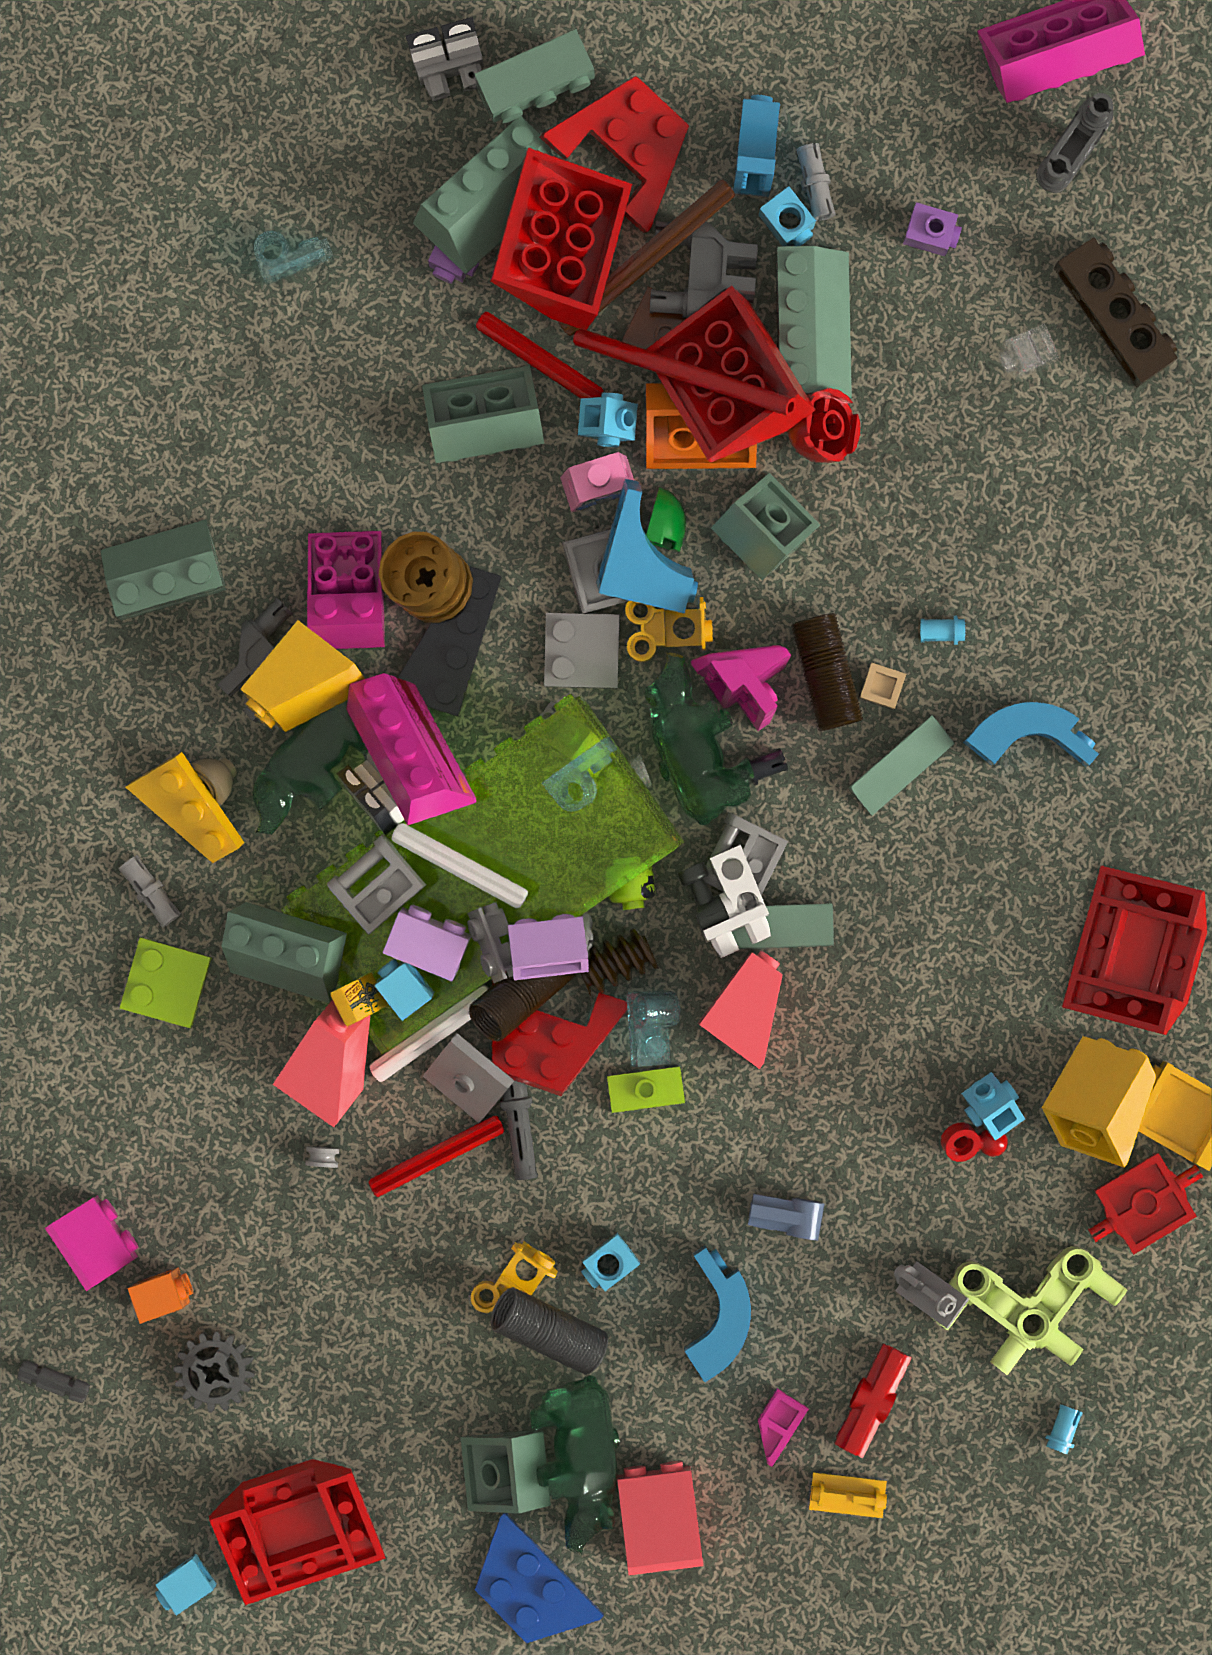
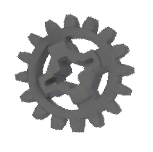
(198, 1364)

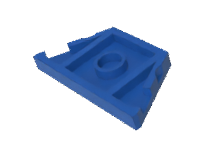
(530, 1587)

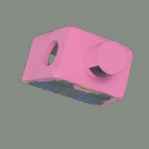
(596, 481)

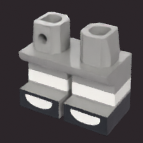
(430, 59)
(372, 794)

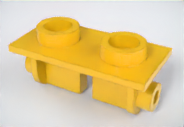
(848, 1495)

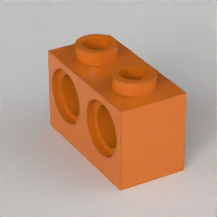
(160, 1294)

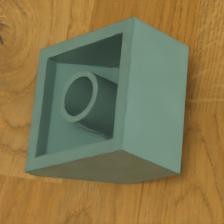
(765, 526)
(503, 1471)

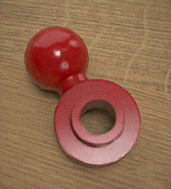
(970, 1142)

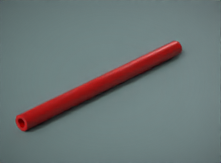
(685, 372)

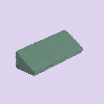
(901, 765)
(793, 927)

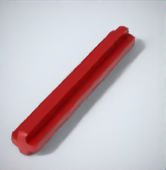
(537, 357)
(436, 1156)

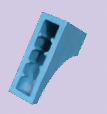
(756, 146)
(635, 568)

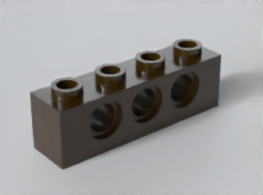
(1116, 333)

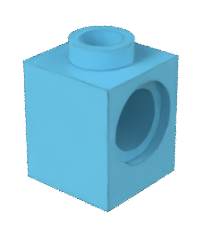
(788, 203)
(403, 988)
(615, 1246)
(184, 1585)

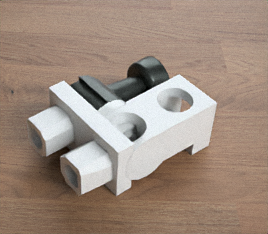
(734, 908)

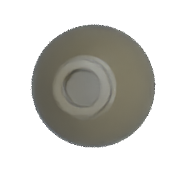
(216, 776)

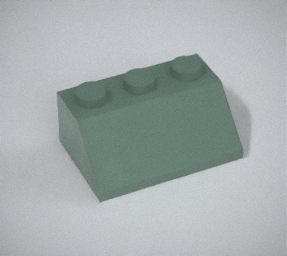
(535, 77)
(482, 414)
(162, 570)
(283, 951)

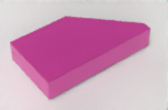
(779, 1423)

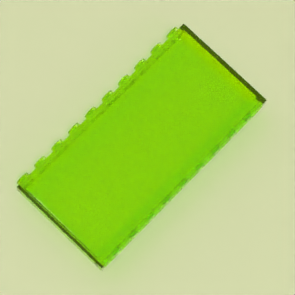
(518, 832)

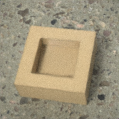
(882, 686)

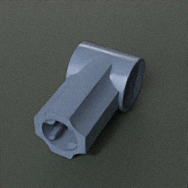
(795, 1217)

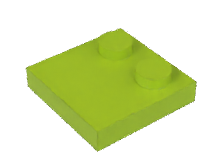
(165, 982)

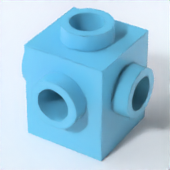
(608, 419)
(993, 1105)

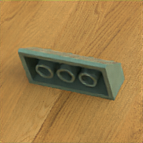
(473, 206)
(814, 316)

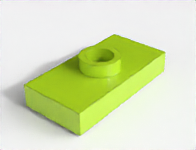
(646, 1089)

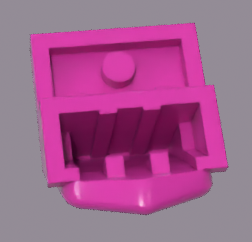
(742, 679)

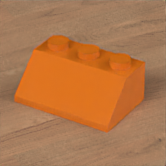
(672, 443)

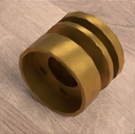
(408, 572)

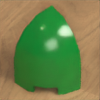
(667, 522)

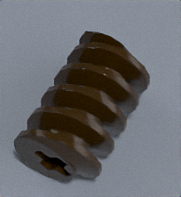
(618, 961)

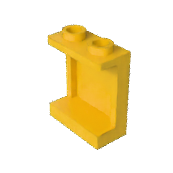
(1180, 1115)

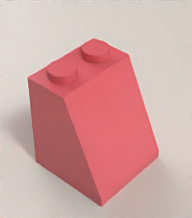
(746, 1008)
(327, 1066)
(659, 1518)

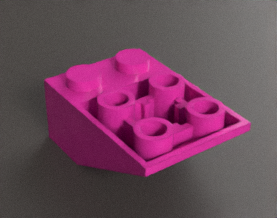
(346, 589)

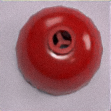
(829, 430)

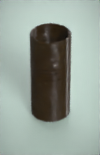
(830, 684)
(512, 1002)

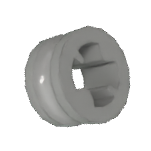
(322, 1156)

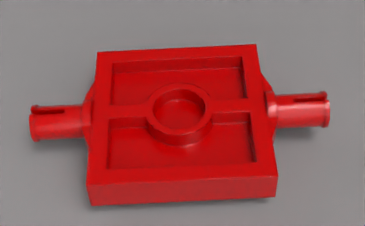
(1145, 1203)

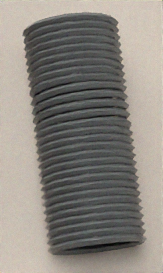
(555, 1335)

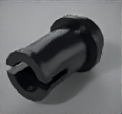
(767, 765)

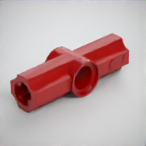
(872, 1400)

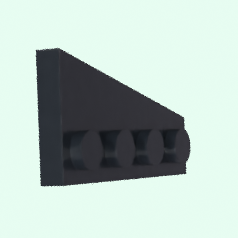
(449, 649)

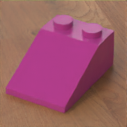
(93, 1241)

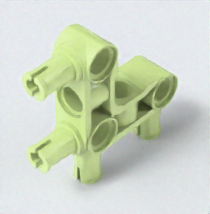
(1049, 1301)

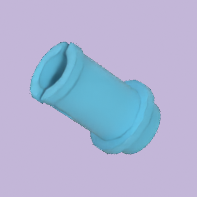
(942, 630)
(1064, 1429)

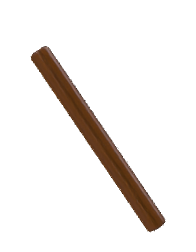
(662, 244)

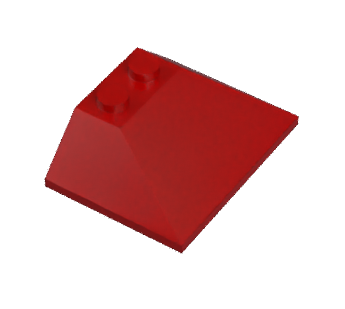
(1138, 951)
(294, 1529)

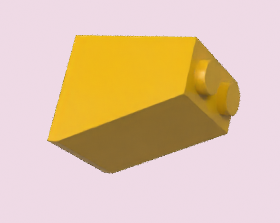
(299, 680)
(1100, 1100)

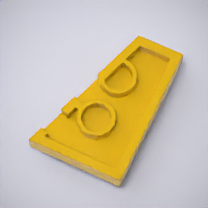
(187, 806)

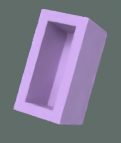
(427, 942)
(548, 947)

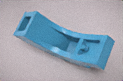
(1019, 720)
(727, 1335)

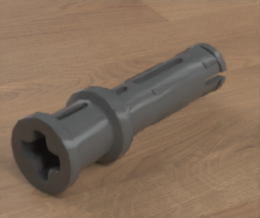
(516, 1105)

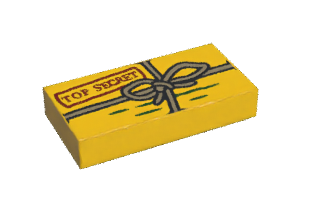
(358, 999)

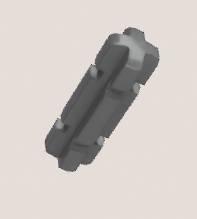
(53, 1381)

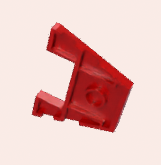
(637, 132)
(552, 1050)

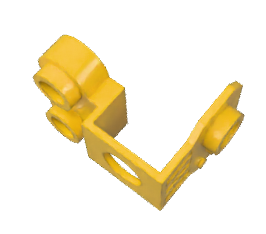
(658, 629)
(510, 1278)

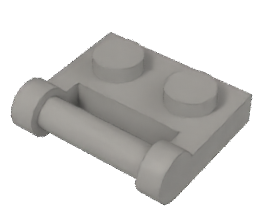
(761, 850)
(384, 893)

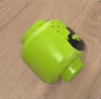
(636, 891)

